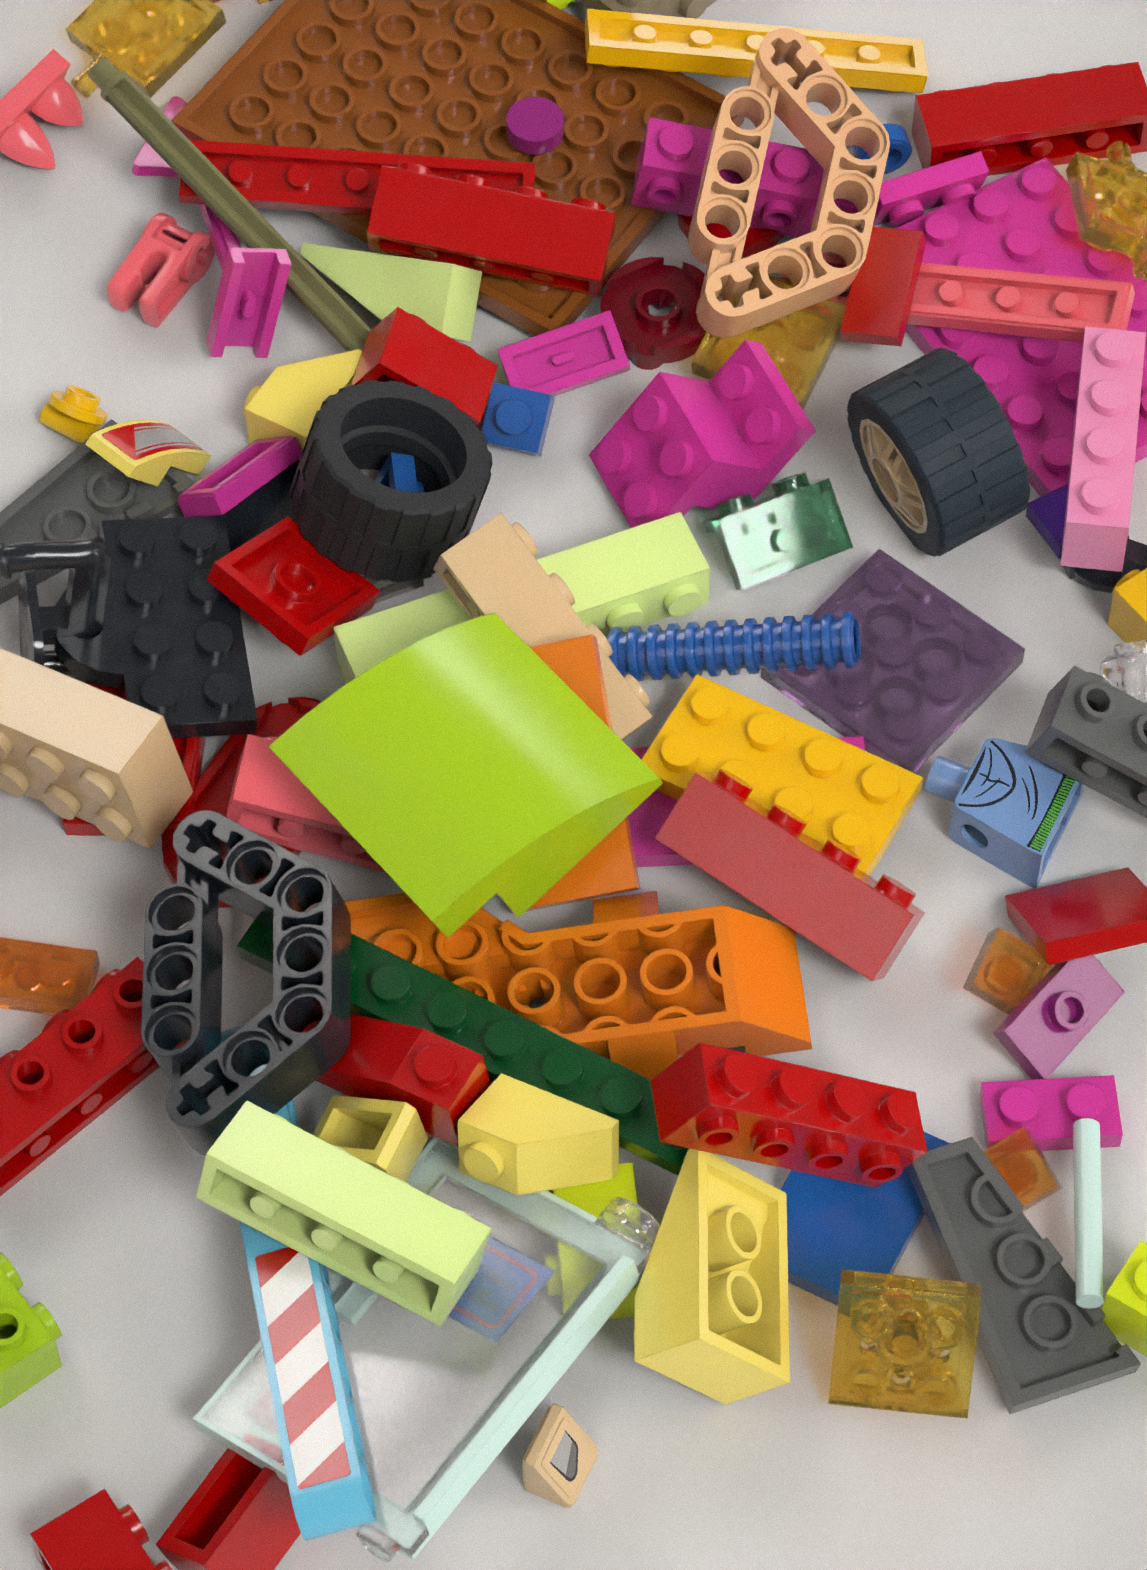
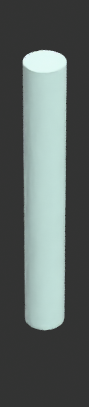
(1088, 1213)

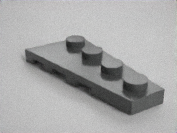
(75, 501)

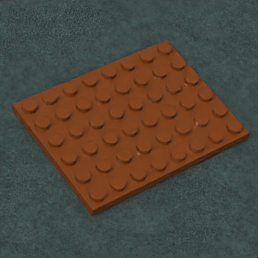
(441, 86)

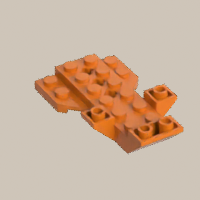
(626, 985)

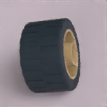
(938, 451)

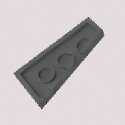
(1029, 1315)

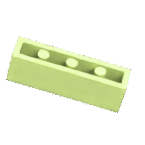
(343, 1212)

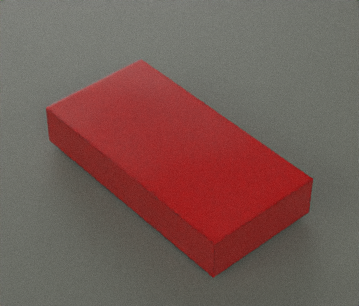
(884, 288)

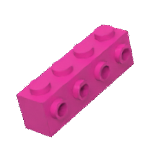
(673, 164)

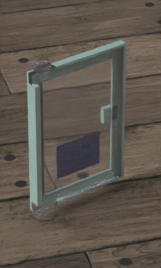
(452, 1396)

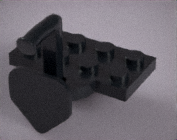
(143, 620)

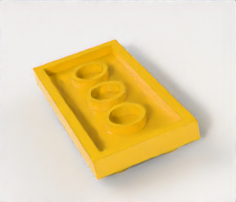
(816, 776)

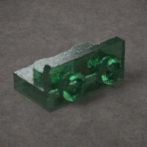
(779, 531)

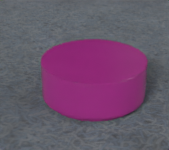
(535, 125)

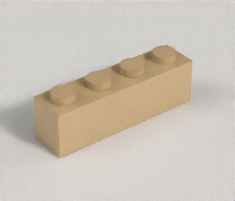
(499, 575)

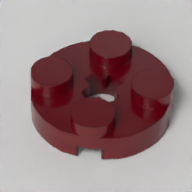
(651, 338)

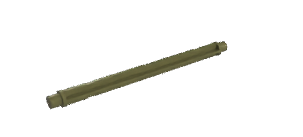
(226, 201)

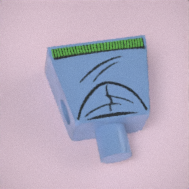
(1006, 807)

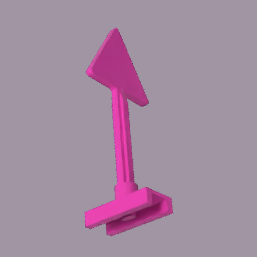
(251, 277)

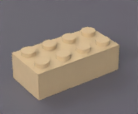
(87, 753)

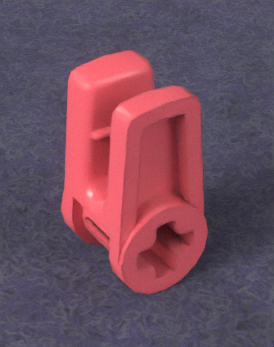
(160, 269)

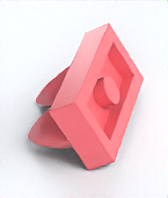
(46, 96)

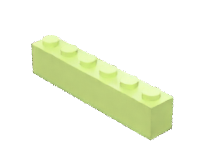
(614, 582)

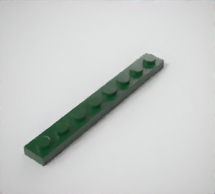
(406, 994)

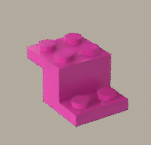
(702, 439)

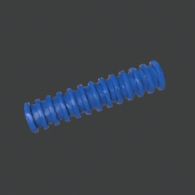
(736, 646)

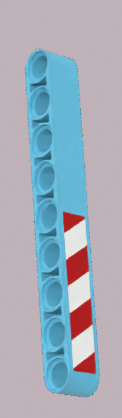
(308, 1381)

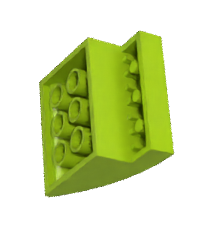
(467, 770)

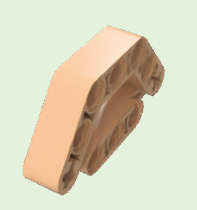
(782, 82)

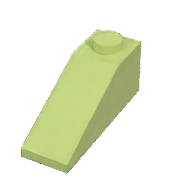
(432, 290)

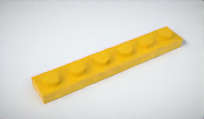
(731, 47)

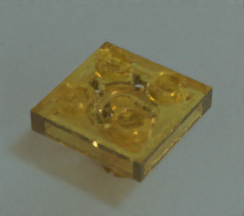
(906, 1321)

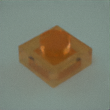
(1005, 970)
(1024, 1167)

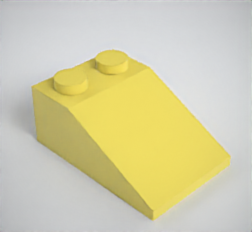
(717, 1284)

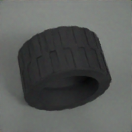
(372, 525)

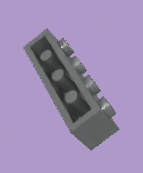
(1095, 737)

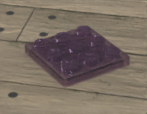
(918, 670)

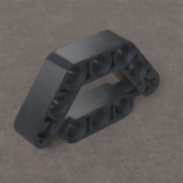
(204, 1068)

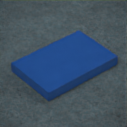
(847, 1227)

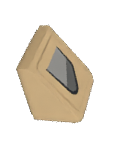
(558, 1458)

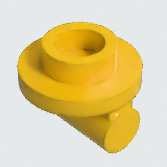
(73, 413)

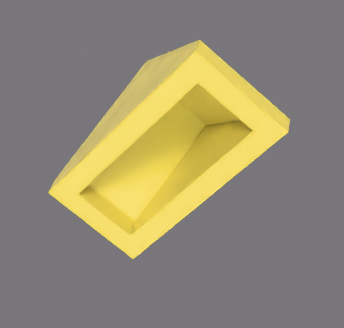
(375, 1131)

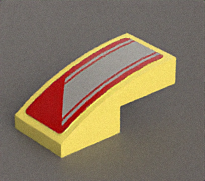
(148, 450)

